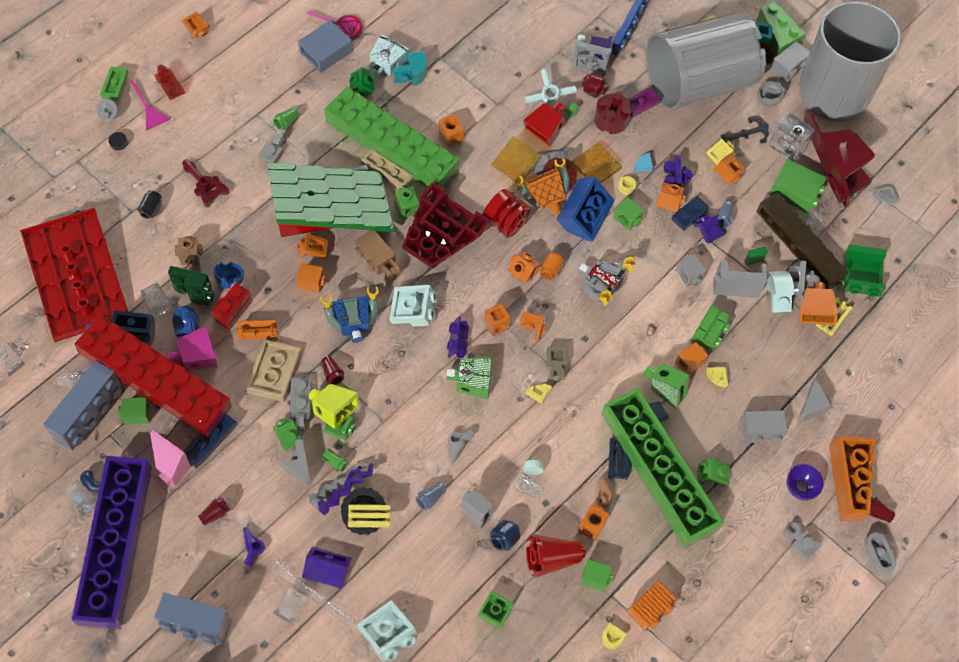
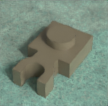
(557, 360)

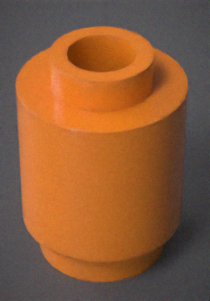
(551, 266)

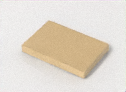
(273, 370)

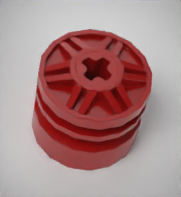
(507, 213)

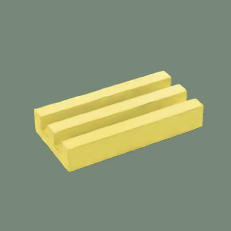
(842, 305)
(369, 508)

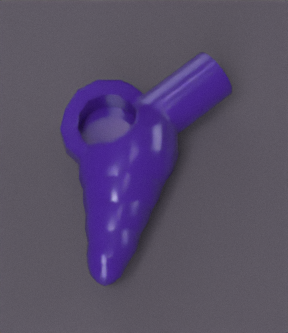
(252, 545)

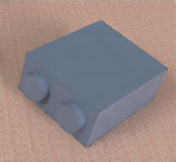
(325, 46)

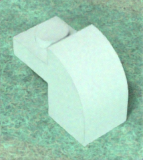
(781, 289)

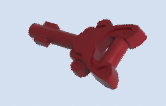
(205, 183)

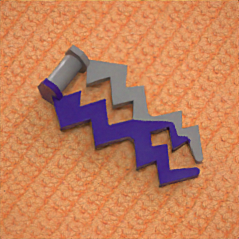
(348, 481)

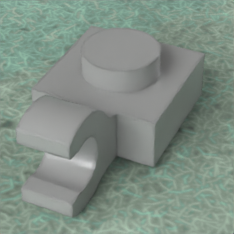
(272, 151)

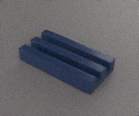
(612, 442)

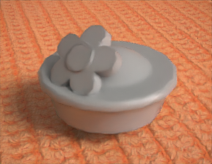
(107, 110)

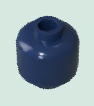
(505, 535)

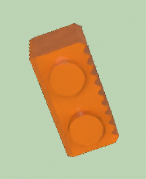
(652, 605)

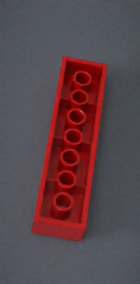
(154, 375)

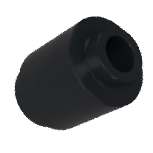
(149, 204)

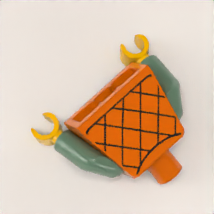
(546, 188)

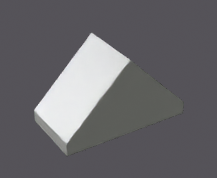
(815, 403)

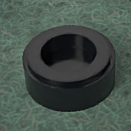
(118, 141)

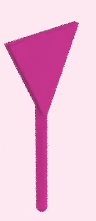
(153, 116)

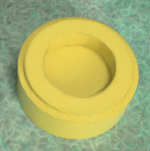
(627, 185)

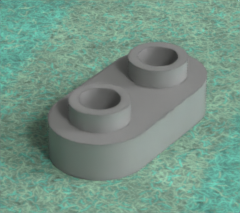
(881, 553)

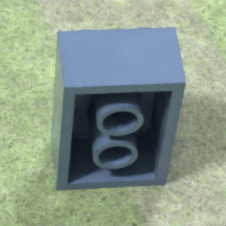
(192, 619)

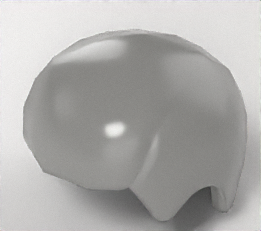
(771, 93)

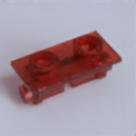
(168, 82)

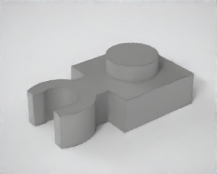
(803, 543)

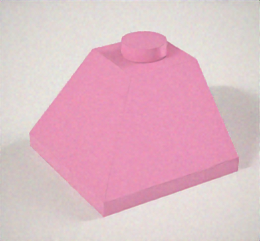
(169, 459)

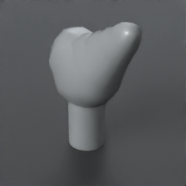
(457, 443)

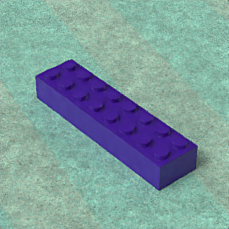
(112, 543)

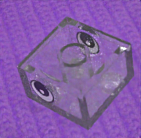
(790, 136)

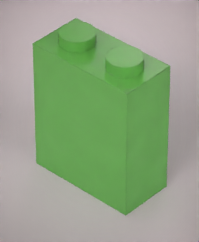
(799, 186)

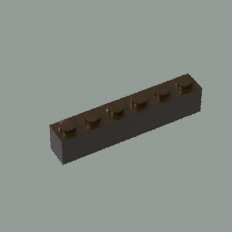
(801, 240)

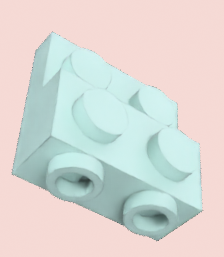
(413, 305)
(388, 631)

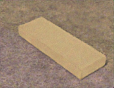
(387, 168)

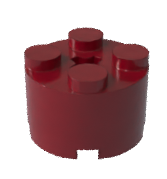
(612, 113)

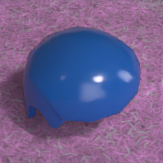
(228, 274)

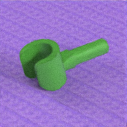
(571, 110)

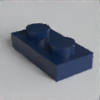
(690, 213)

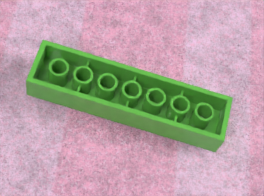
(391, 138)
(662, 468)

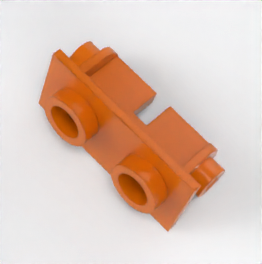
(257, 329)

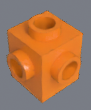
(523, 266)

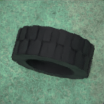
(361, 495)

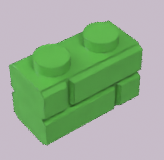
(711, 328)

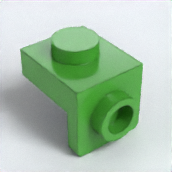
(286, 433)
(714, 471)

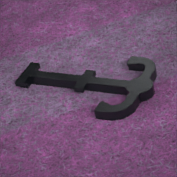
(762, 128)

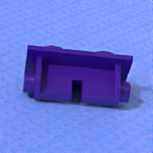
(458, 329)

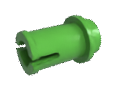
(335, 460)

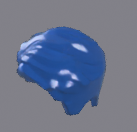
(185, 320)

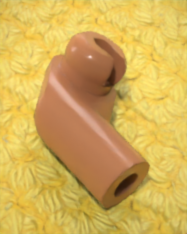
(606, 493)

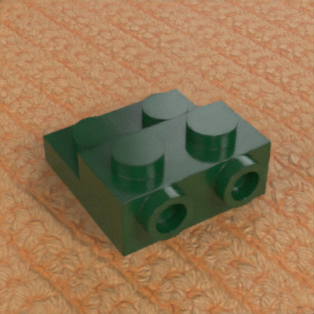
(193, 283)

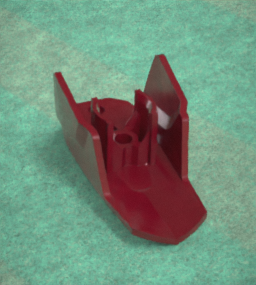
(842, 158)

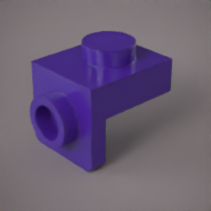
(709, 228)

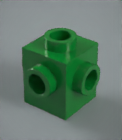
(362, 82)

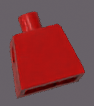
(546, 122)

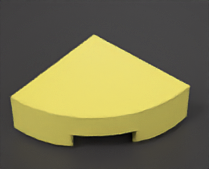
(717, 375)
(539, 392)

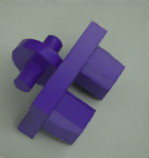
(679, 174)

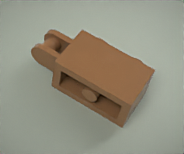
(377, 254)

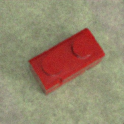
(232, 305)

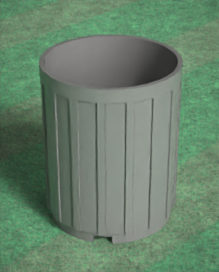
(848, 59)
(705, 60)

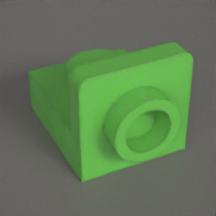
(343, 430)

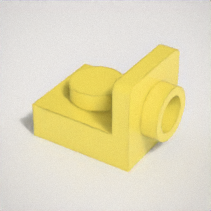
(720, 151)

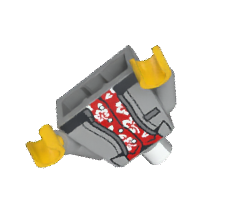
(604, 278)

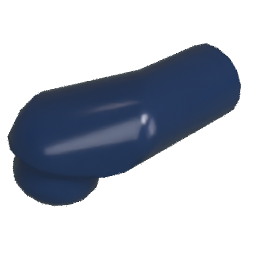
(89, 482)

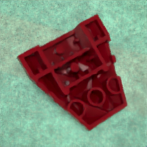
(441, 227)

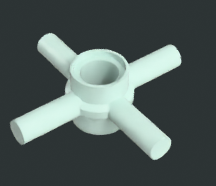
(549, 88)

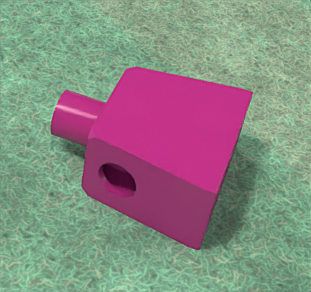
(195, 351)

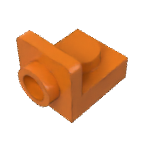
(312, 246)
(533, 322)

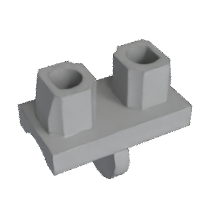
(804, 279)

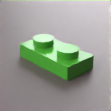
(114, 83)

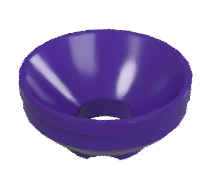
(810, 476)

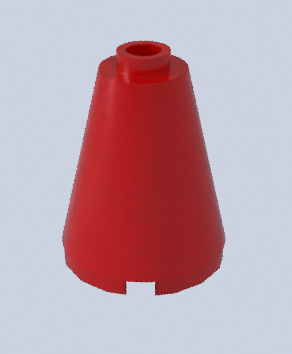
(552, 554)

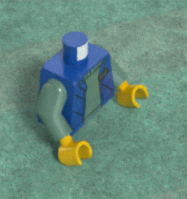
(352, 315)

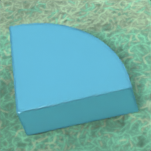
(643, 163)

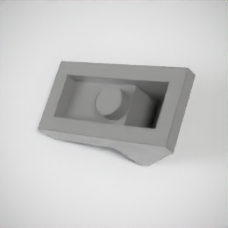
(298, 466)

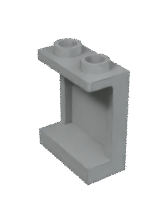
(739, 283)

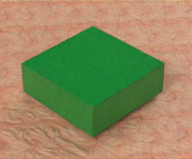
(756, 255)

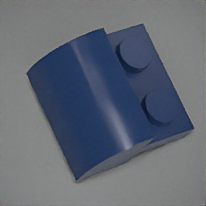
(137, 324)

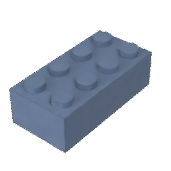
(83, 405)

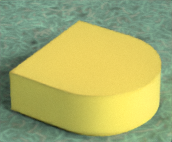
(613, 636)

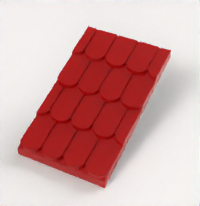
(73, 272)

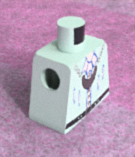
(387, 55)

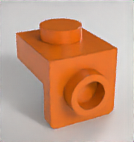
(196, 25)

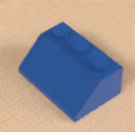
(585, 208)

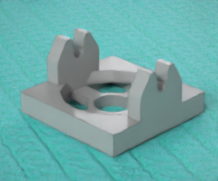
(589, 66)

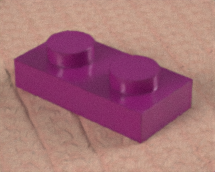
(643, 101)

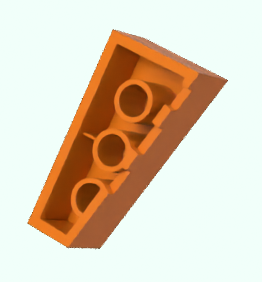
(853, 475)

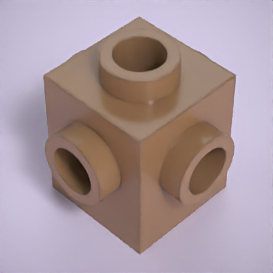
(189, 250)

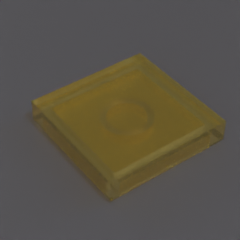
(516, 160)
(597, 163)

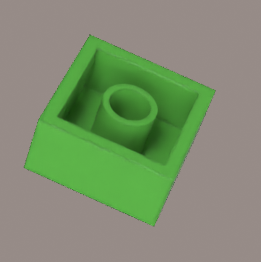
(495, 610)

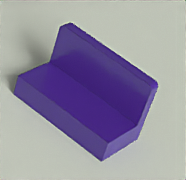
(326, 567)

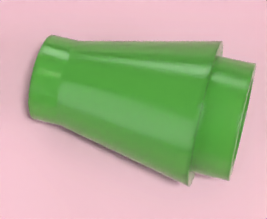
(285, 119)

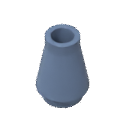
(725, 214)
(429, 496)

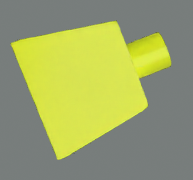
(334, 404)

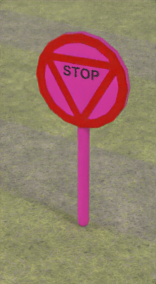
(349, 24)

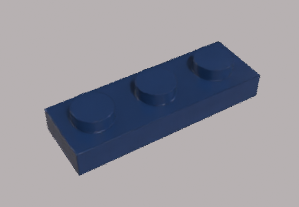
(202, 446)

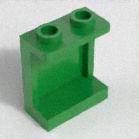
(864, 270)

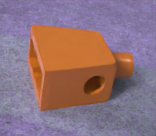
(818, 306)

